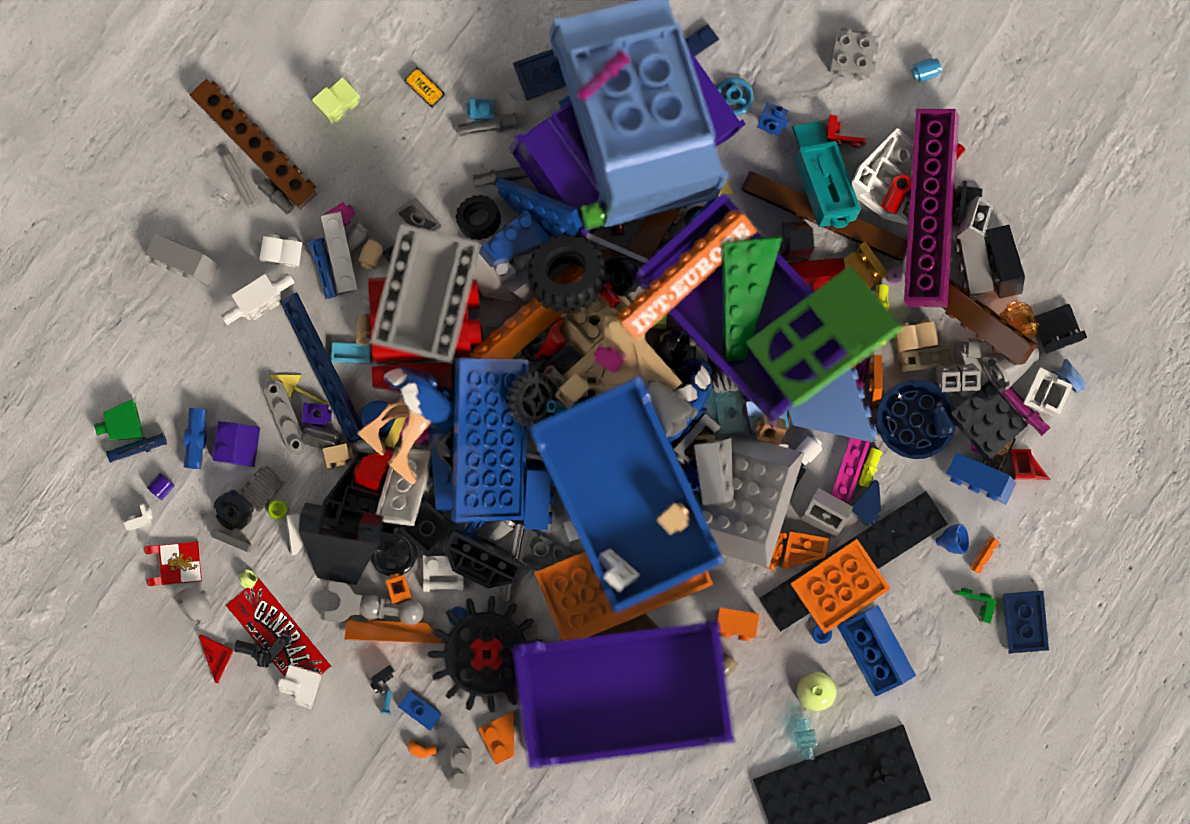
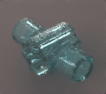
(805, 738)

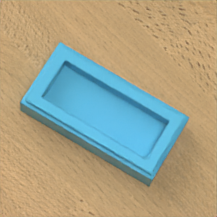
(350, 353)

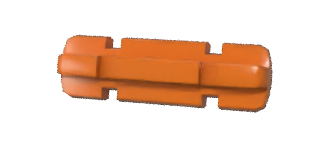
(984, 555)

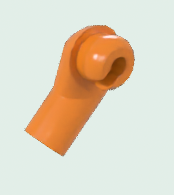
(419, 751)

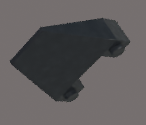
(338, 553)

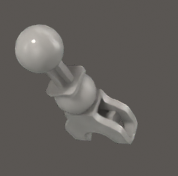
(369, 606)

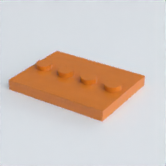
(840, 586)

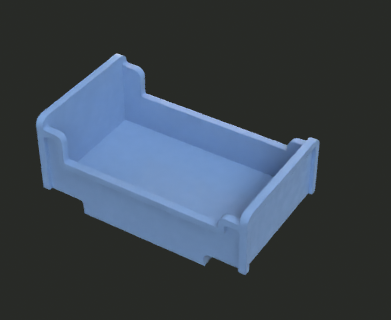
(649, 122)

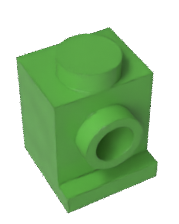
(592, 216)

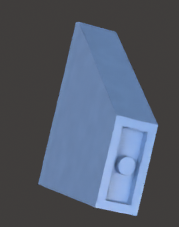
(837, 409)

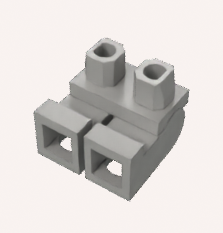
(958, 378)

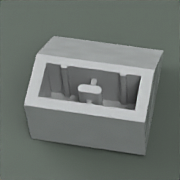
(827, 513)

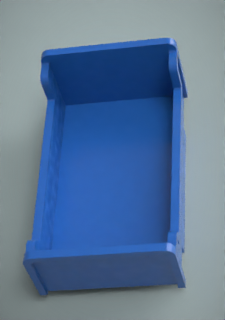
(615, 481)

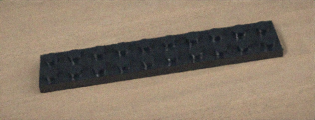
(881, 542)

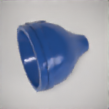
(954, 539)

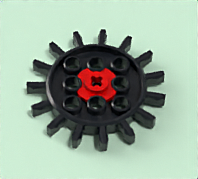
(455, 644)

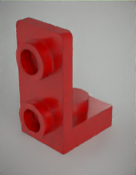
(834, 127)

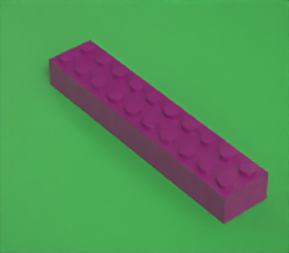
(931, 208)

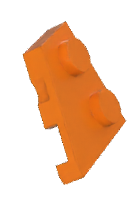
(876, 383)
(803, 548)
(499, 737)

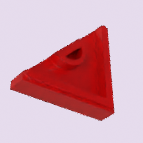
(216, 655)

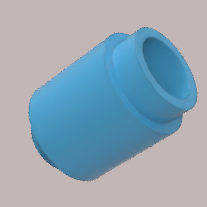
(926, 69)

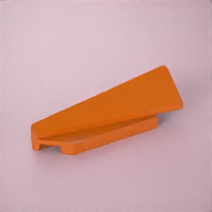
(390, 632)

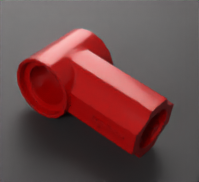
(895, 195)

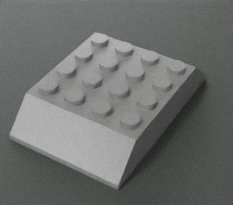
(426, 293)
(762, 491)

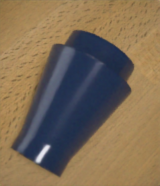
(943, 424)

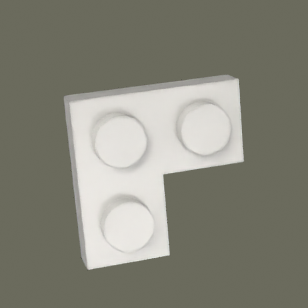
(619, 573)

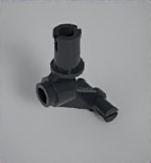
(262, 655)

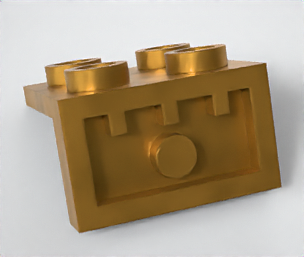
(866, 265)

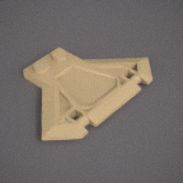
(640, 361)

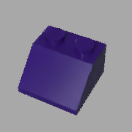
(236, 444)

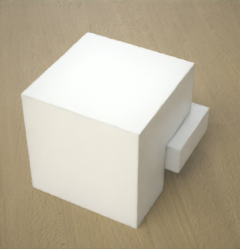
(1047, 393)
(301, 684)

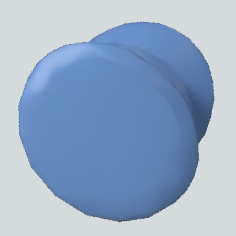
(1071, 376)

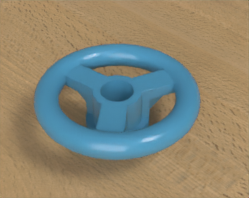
(733, 81)

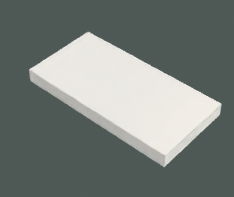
(400, 498)

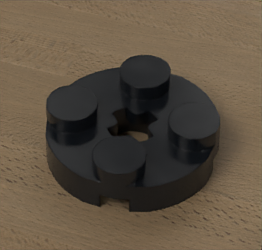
(239, 504)

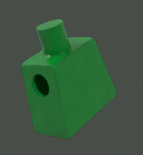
(121, 422)

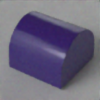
(160, 486)

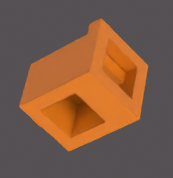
(404, 594)

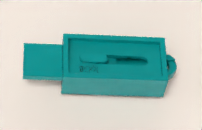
(824, 177)

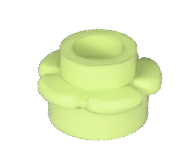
(247, 578)

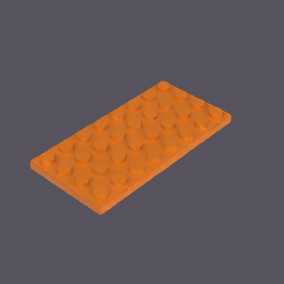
(582, 606)

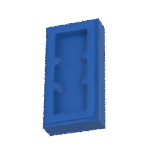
(420, 710)

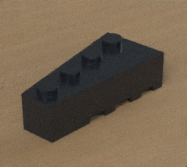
(797, 241)

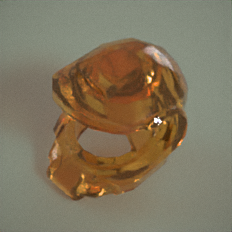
(1024, 320)

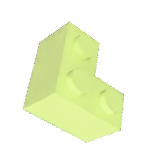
(336, 101)

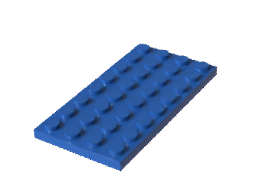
(488, 443)

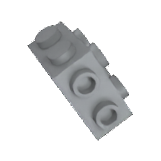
(853, 54)

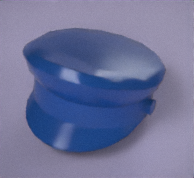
(371, 412)

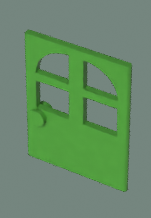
(849, 315)

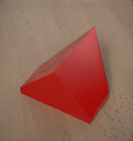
(1025, 466)

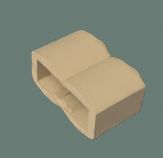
(917, 336)

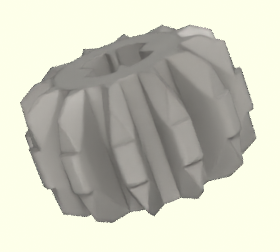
(722, 384)

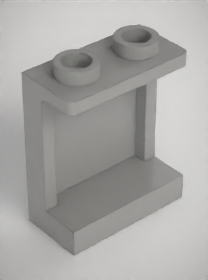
(704, 423)

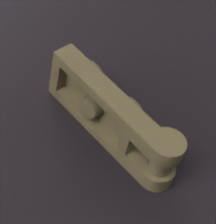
(927, 358)

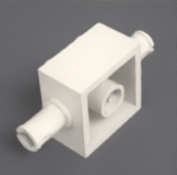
(257, 297)

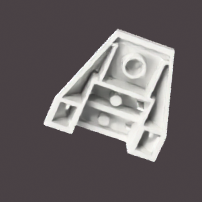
(875, 174)

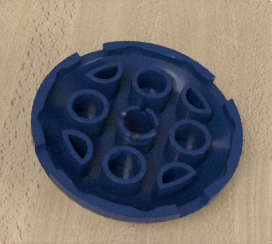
(895, 423)

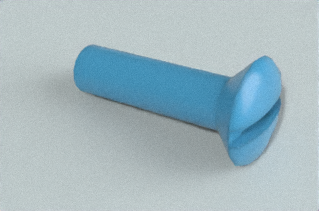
(386, 703)

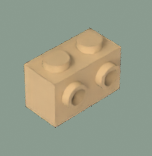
(673, 517)

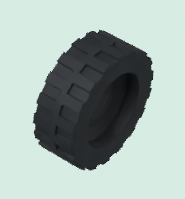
(471, 205)

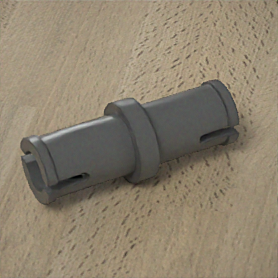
(276, 196)

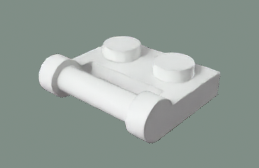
(439, 567)

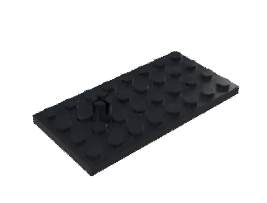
(846, 783)

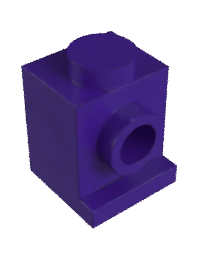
(322, 420)

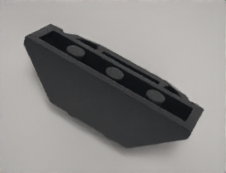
(481, 560)

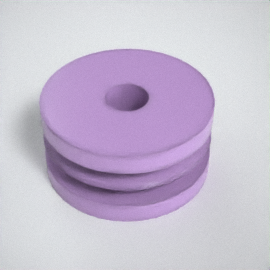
(894, 271)

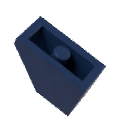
(868, 505)

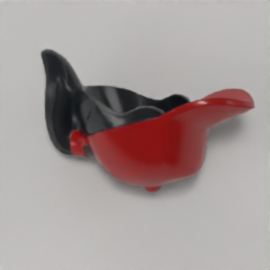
(547, 344)

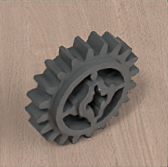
(532, 394)

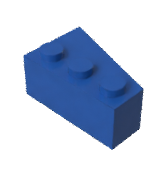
(513, 241)
(981, 478)
(538, 496)

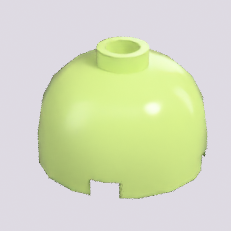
(816, 691)

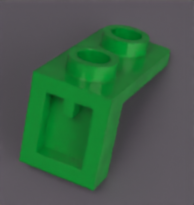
(986, 611)

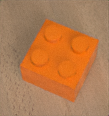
(737, 623)

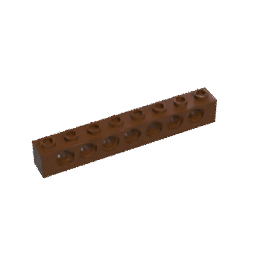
(202, 96)

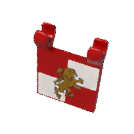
(177, 563)

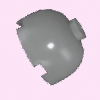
(194, 605)

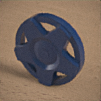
(692, 367)

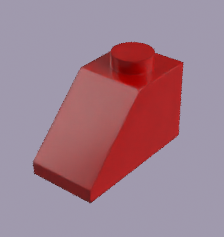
(372, 469)

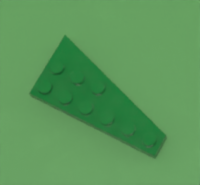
(745, 282)

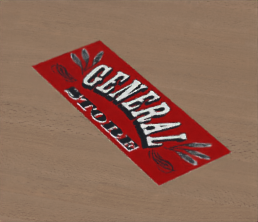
(267, 620)

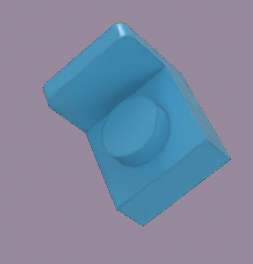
(481, 109)

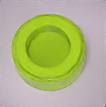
(277, 509)

